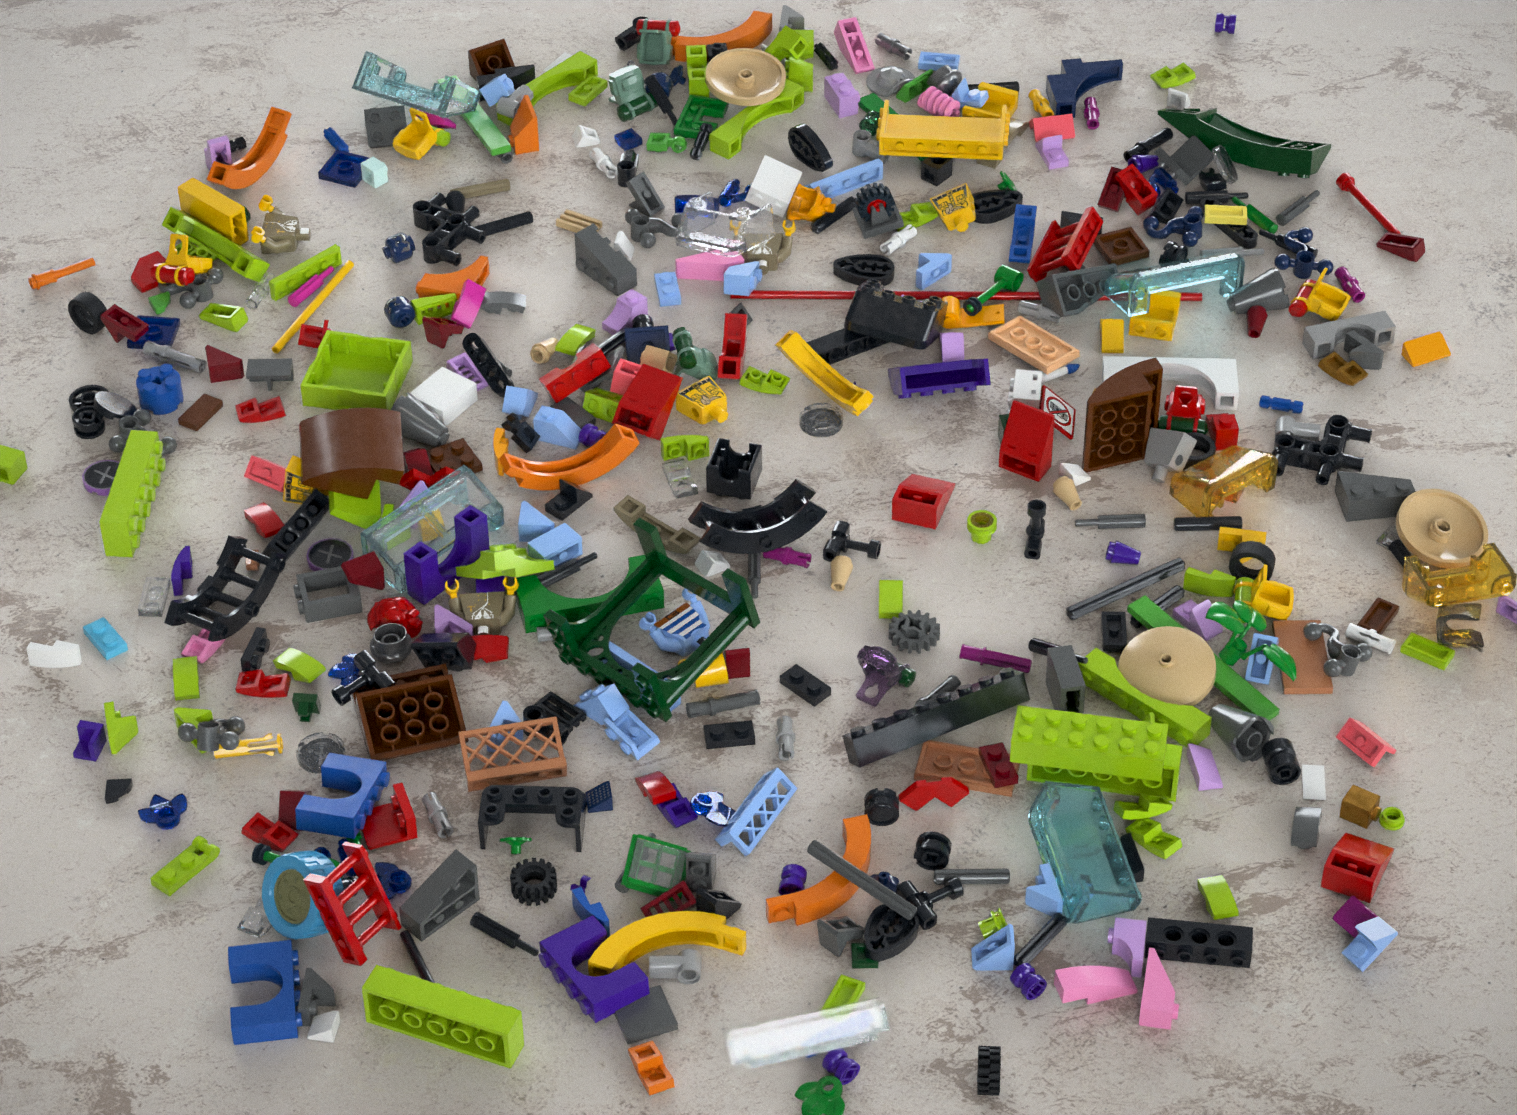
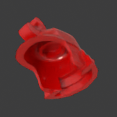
(395, 610)

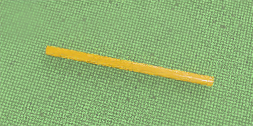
(291, 331)

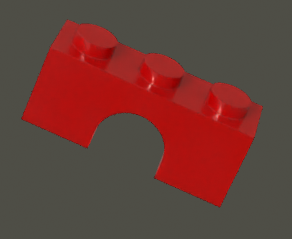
(563, 382)

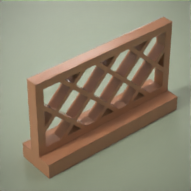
(521, 771)

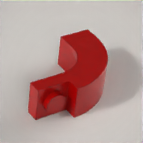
(734, 347)

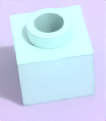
(374, 172)

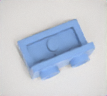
(632, 734)

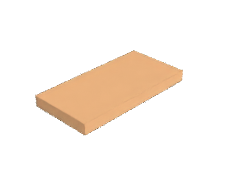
(1033, 344)

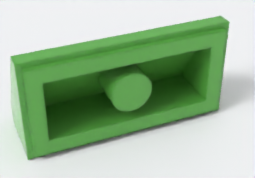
(914, 87)

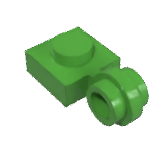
(661, 141)

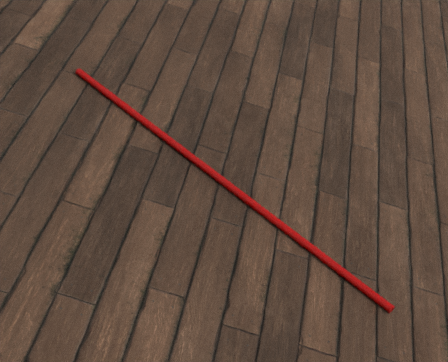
(919, 295)

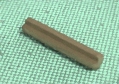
(484, 188)

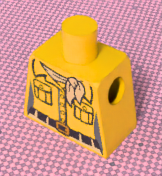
(955, 207)
(703, 401)
(293, 490)

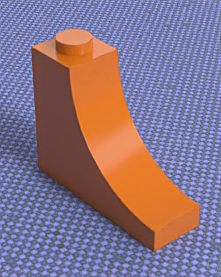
(453, 282)

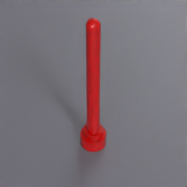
(1347, 183)

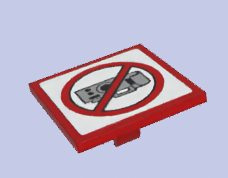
(1063, 412)

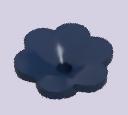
(676, 75)
(887, 880)

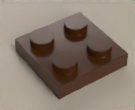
(1121, 246)
(454, 456)

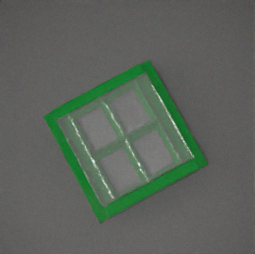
(654, 865)

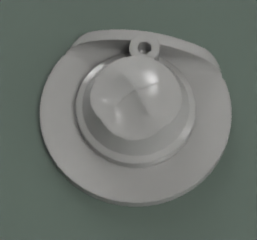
(888, 80)

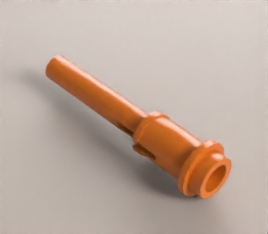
(51, 276)

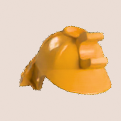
(808, 204)

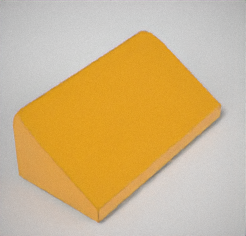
(1425, 349)

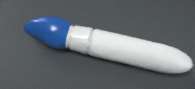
(1068, 369)

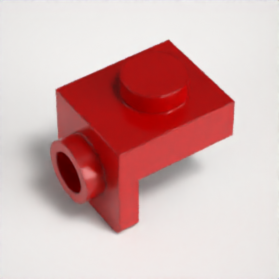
(312, 335)

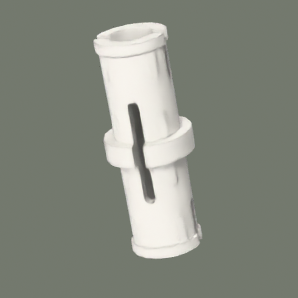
(603, 162)
(898, 240)
(1370, 637)

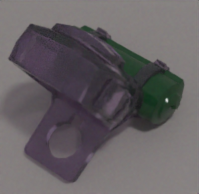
(884, 670)

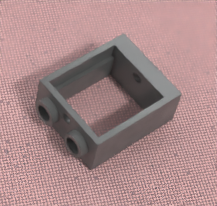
(326, 607)

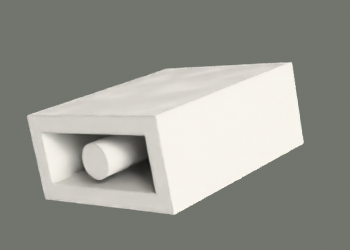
(773, 185)
(446, 394)

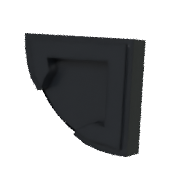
(117, 788)

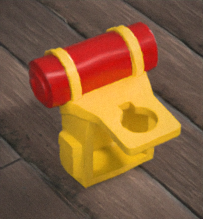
(180, 267)
(1319, 298)

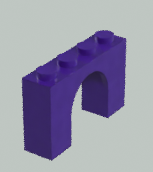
(423, 574)
(595, 994)

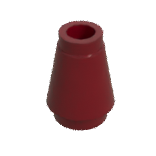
(1256, 320)

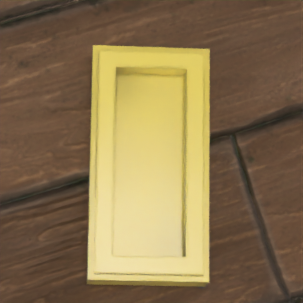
(1225, 214)

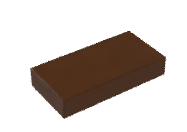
(200, 412)
(1379, 616)

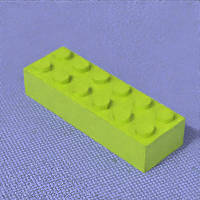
(132, 493)
(1089, 743)
(1118, 784)
(443, 1016)

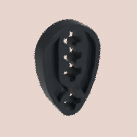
(809, 148)
(995, 205)
(862, 267)
(893, 942)

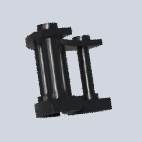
(759, 527)
(191, 608)

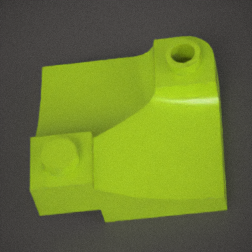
(504, 561)

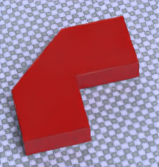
(141, 275)
(413, 476)
(921, 792)

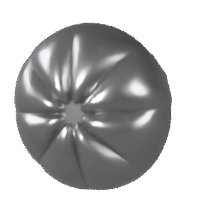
(945, 79)
(391, 643)

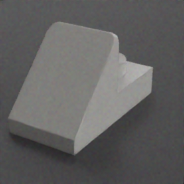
(791, 19)

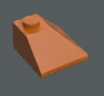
(524, 129)

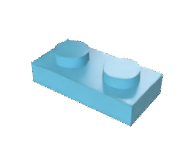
(105, 638)

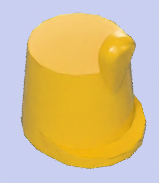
(714, 675)

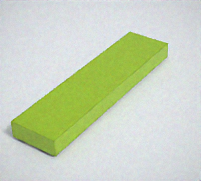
(298, 275)

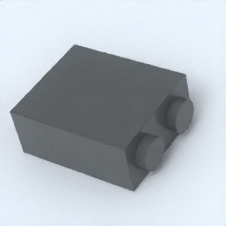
(1065, 680)

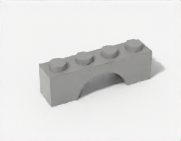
(1323, 337)

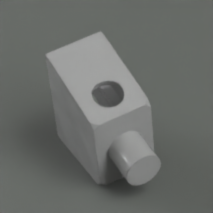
(1168, 452)

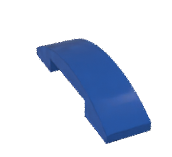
(1023, 233)

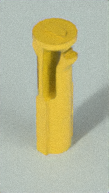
(244, 747)

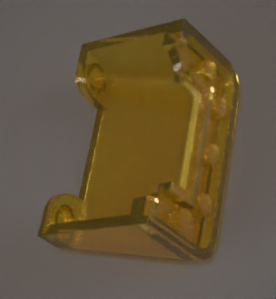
(1211, 480)
(1484, 578)

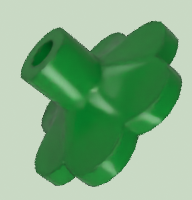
(1006, 183)
(515, 843)

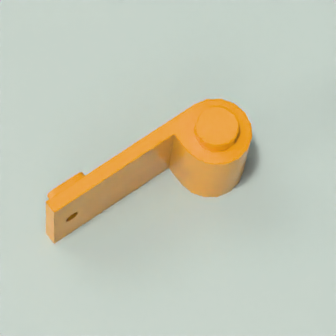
(958, 318)

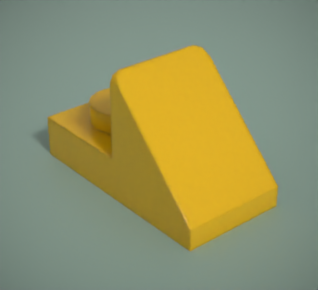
(1112, 335)
(1231, 537)

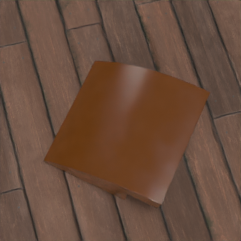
(1122, 416)
(351, 450)
(412, 715)

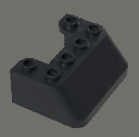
(895, 317)
(566, 803)

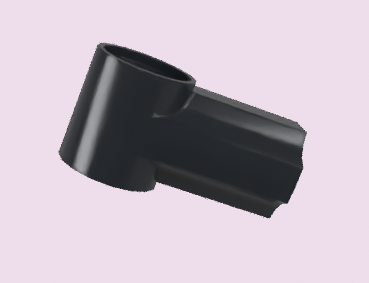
(629, 36)
(627, 167)
(536, 712)

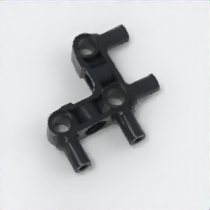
(447, 229)
(1324, 455)

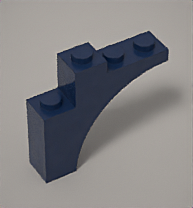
(1078, 78)

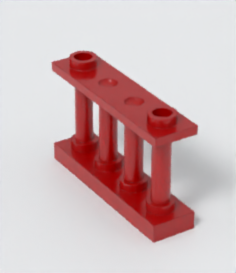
(1071, 255)
(331, 906)

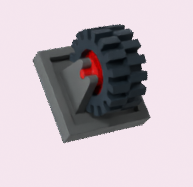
(876, 211)

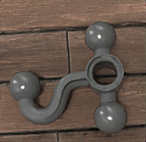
(644, 228)
(199, 289)
(126, 424)
(1344, 656)
(213, 733)

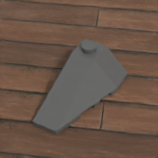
(1074, 290)

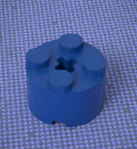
(159, 389)

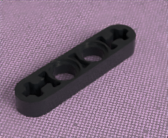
(1244, 236)
(486, 366)

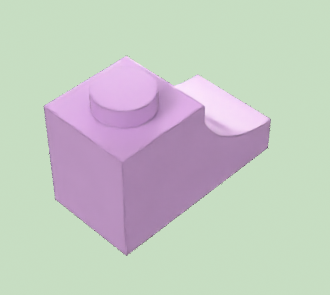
(218, 150)
(626, 309)
(1129, 942)

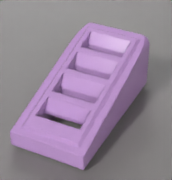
(464, 360)

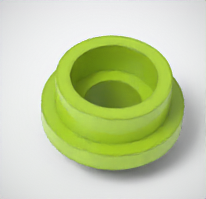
(1392, 818)

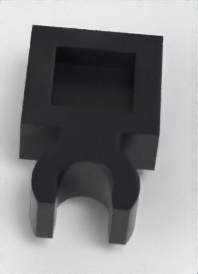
(1212, 181)
(522, 432)

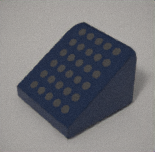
(599, 798)

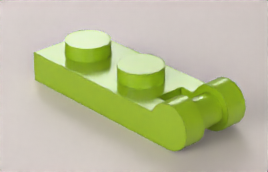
(185, 866)

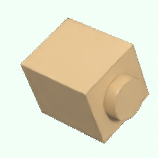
(658, 358)

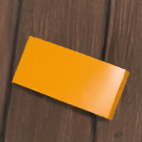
(500, 446)

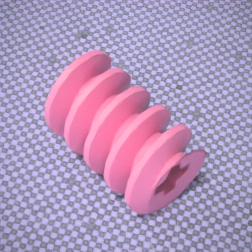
(938, 103)

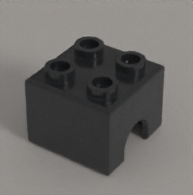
(733, 472)

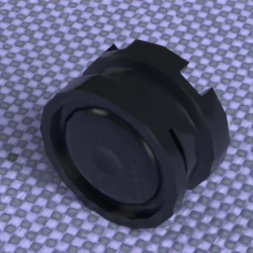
(1173, 252)
(88, 423)
(881, 807)
(932, 850)

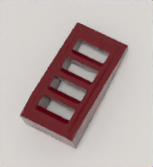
(1403, 246)
(680, 887)

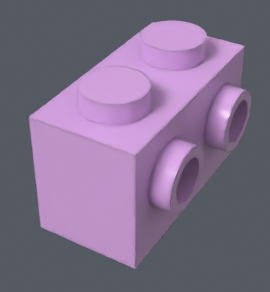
(841, 95)

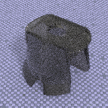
(1459, 638)

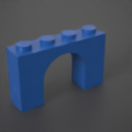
(345, 815)
(279, 1016)

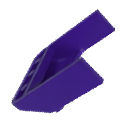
(939, 376)

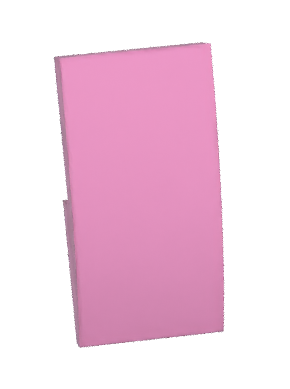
(201, 646)

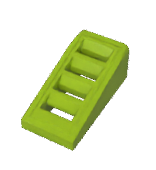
(423, 304)
(226, 316)

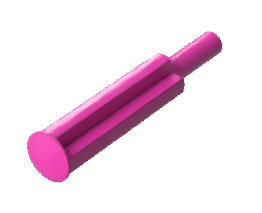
(308, 287)

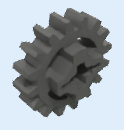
(914, 631)

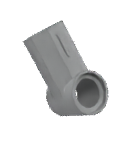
(510, 105)
(865, 146)
(1289, 426)
(684, 966)

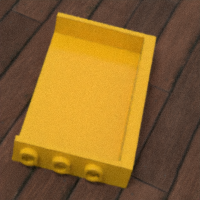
(942, 135)

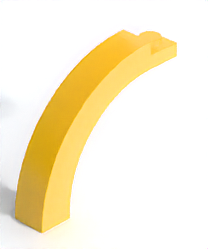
(822, 375)
(664, 931)

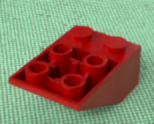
(648, 401)
(1027, 441)
(921, 500)
(1356, 867)

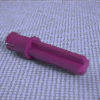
(995, 658)

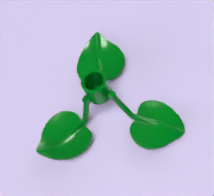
(1236, 646)

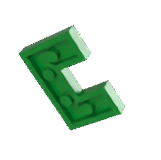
(693, 113)

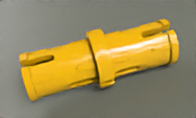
(1037, 99)

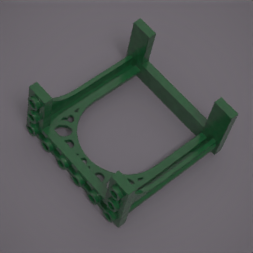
(642, 685)

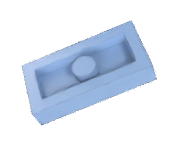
(934, 61)
(667, 289)

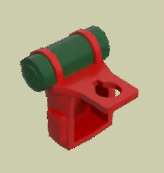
(1184, 411)

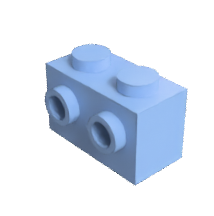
(557, 544)

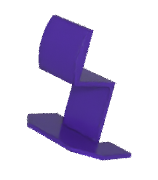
(583, 883)

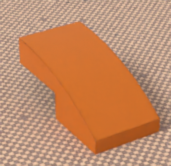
(650, 1067)

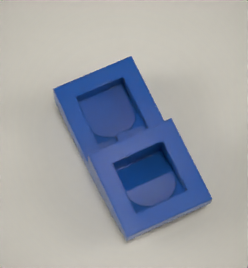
(584, 909)

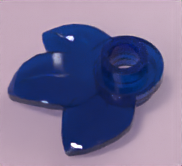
(345, 670)
(711, 807)
(164, 812)
(392, 879)

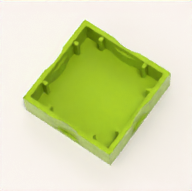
(356, 372)

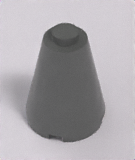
(1264, 291)
(419, 422)
(1241, 731)

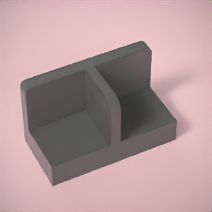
(270, 370)

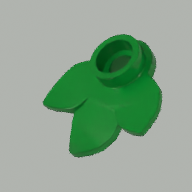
(819, 1101)

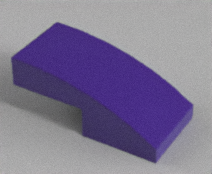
(181, 570)
(677, 810)

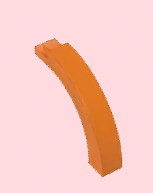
(746, 35)
(258, 159)
(578, 469)
(834, 889)

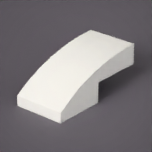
(57, 656)

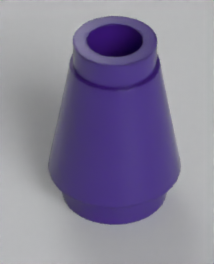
(1144, 162)
(1121, 553)

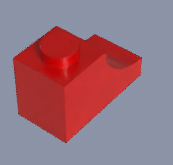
(1137, 189)
(1223, 430)

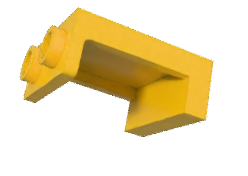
(993, 106)
(1161, 318)

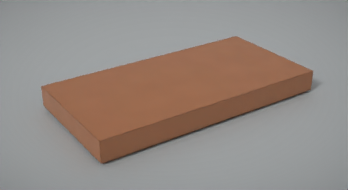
(1308, 657)
(958, 762)

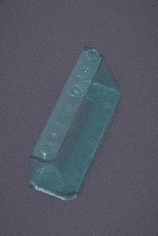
(1132, 288)
(1083, 852)

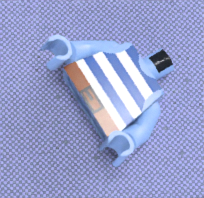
(681, 629)

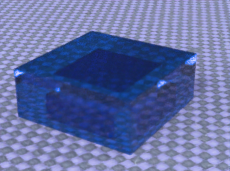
(628, 139)

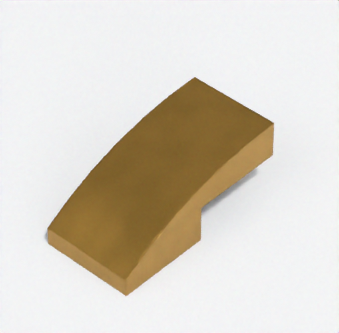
(1339, 369)

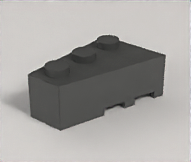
(602, 263)
(1370, 495)
(441, 897)

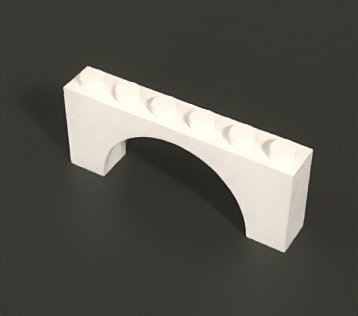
(1212, 375)

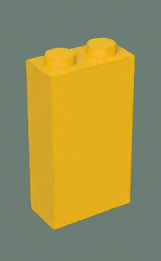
(214, 210)

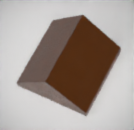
(489, 57)

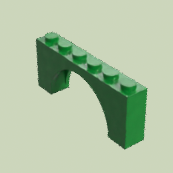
(535, 600)

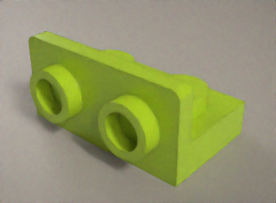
(601, 403)

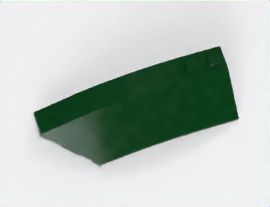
(1247, 145)

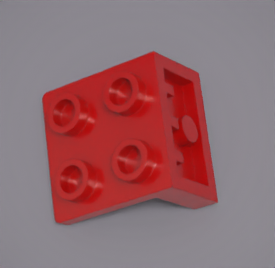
(391, 821)

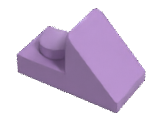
(1052, 152)
(952, 346)
(1193, 617)
(450, 623)

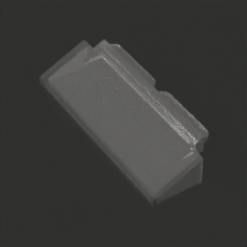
(807, 1033)

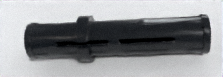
(1149, 144)

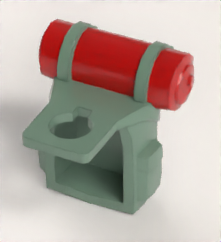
(655, 40)

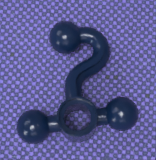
(1189, 226)
(1304, 260)

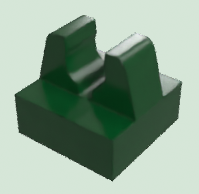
(305, 705)

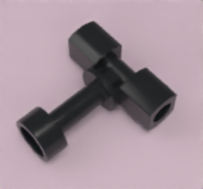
(1036, 529)
(841, 542)
(368, 675)
(924, 901)

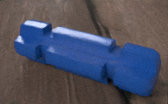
(335, 140)
(1281, 404)

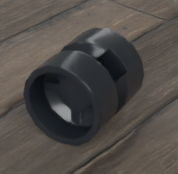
(1281, 761)

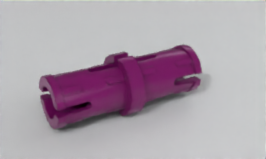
(1091, 113)
(1344, 277)
(789, 556)

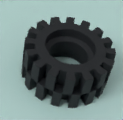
(535, 892)
(988, 1070)

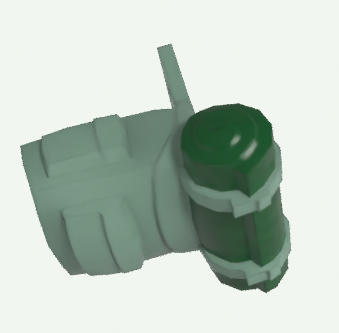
(629, 93)
(691, 359)

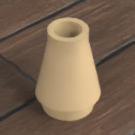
(543, 351)
(1067, 492)
(841, 569)

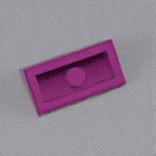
(1352, 914)

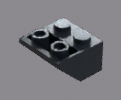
(451, 649)

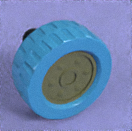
(287, 897)

